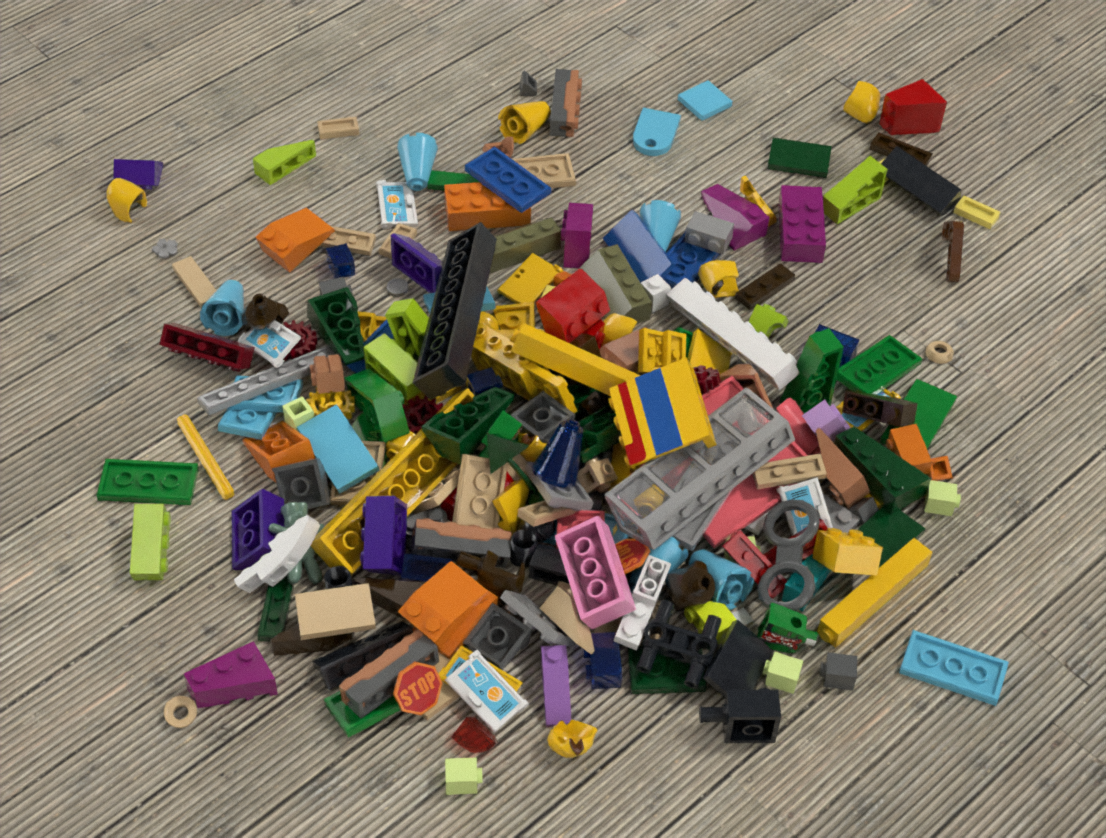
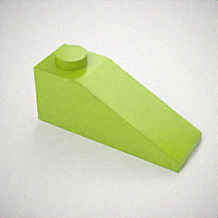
(282, 160)

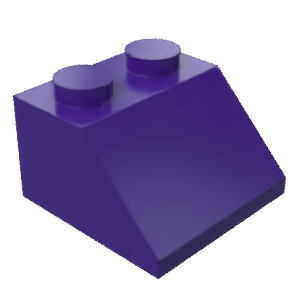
(140, 172)

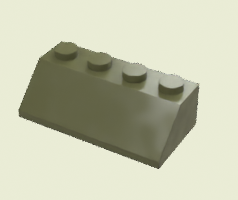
(519, 243)
(622, 288)

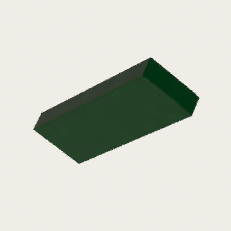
(275, 610)

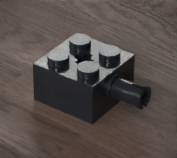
(747, 715)

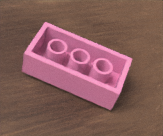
(595, 572)

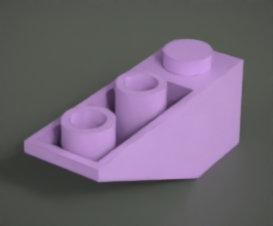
(827, 419)

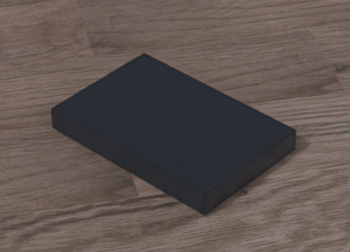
(738, 660)

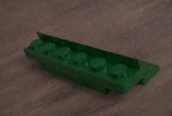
(598, 433)

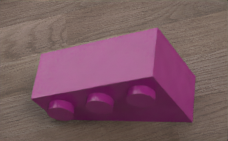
(577, 234)
(231, 677)

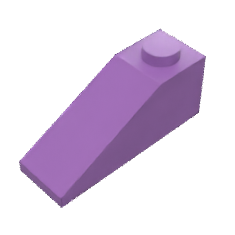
(555, 684)

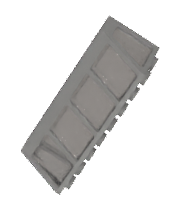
(686, 482)

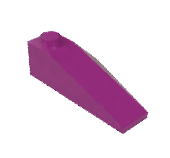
(748, 218)

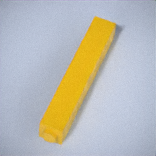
(568, 359)
(874, 593)

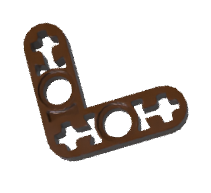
(953, 232)

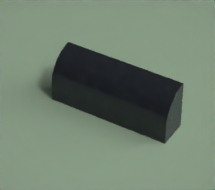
(921, 181)
(548, 566)

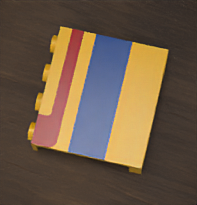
(660, 413)

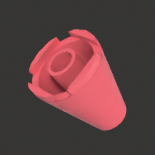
(802, 432)

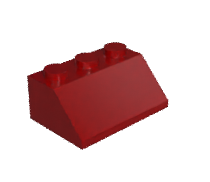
(572, 306)

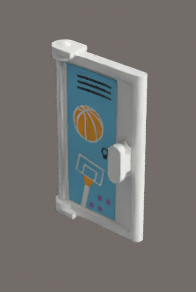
(396, 204)
(272, 342)
(809, 492)
(482, 685)

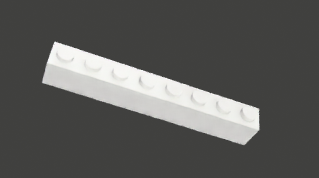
(733, 333)

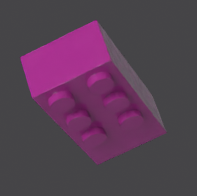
(801, 224)

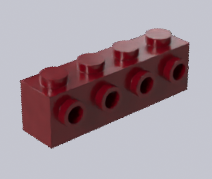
(207, 346)

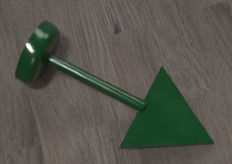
(502, 451)

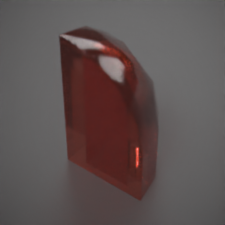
(474, 736)

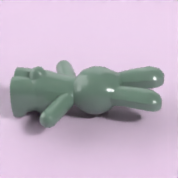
(292, 512)

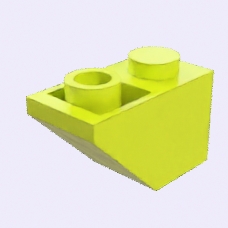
(699, 615)

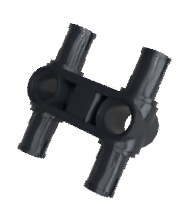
(679, 644)

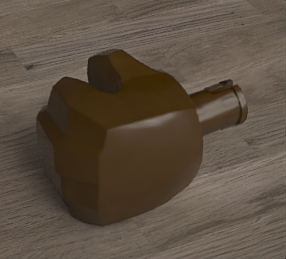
(263, 312)
(491, 577)
(690, 586)

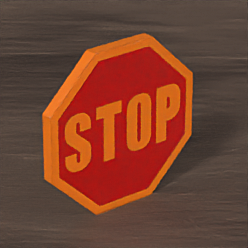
(631, 554)
(417, 688)

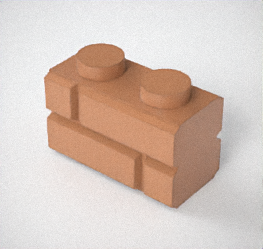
(327, 374)

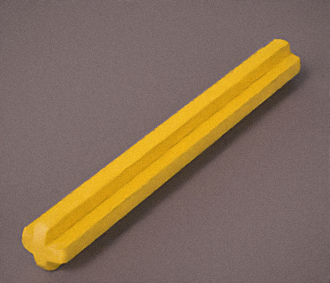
(205, 457)

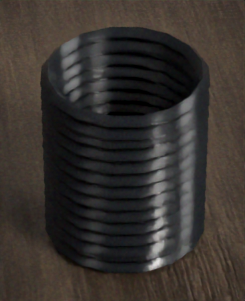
(519, 540)
(337, 576)

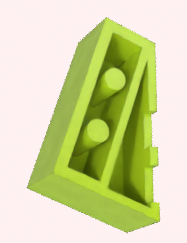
(855, 191)
(408, 325)
(393, 364)
(149, 542)

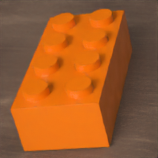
(475, 203)

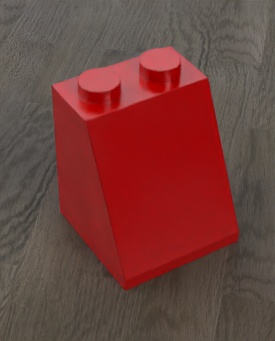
(913, 110)

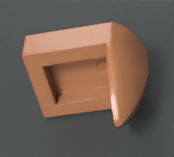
(505, 146)

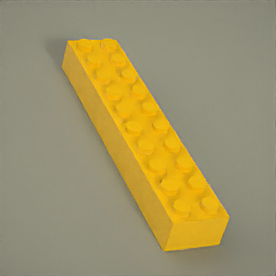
(406, 476)

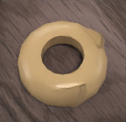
(937, 357)
(173, 704)

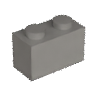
(709, 232)

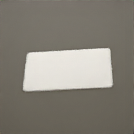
(743, 616)

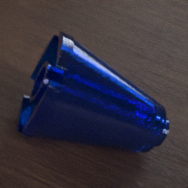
(561, 455)

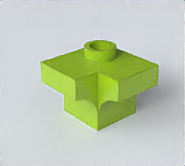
(766, 320)

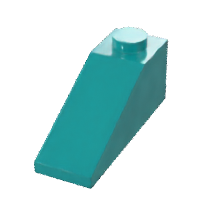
(795, 584)

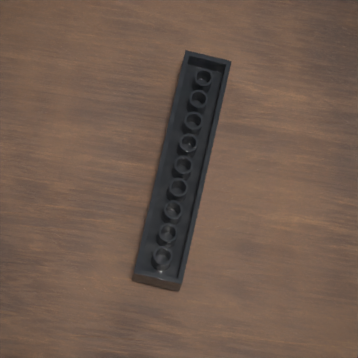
(455, 312)

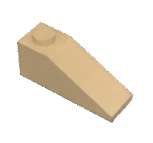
(564, 613)

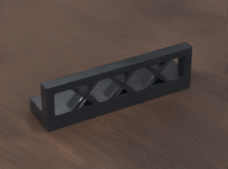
(352, 658)

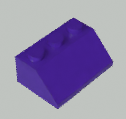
(415, 262)
(251, 528)
(384, 534)

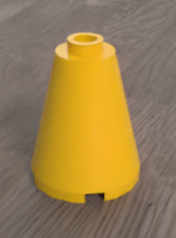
(523, 119)

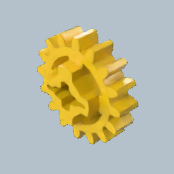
(327, 400)

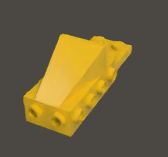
(517, 373)

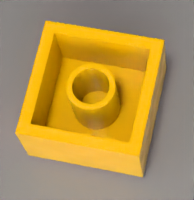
(847, 552)

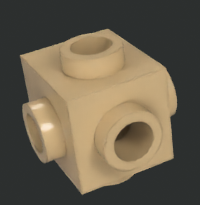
(597, 475)

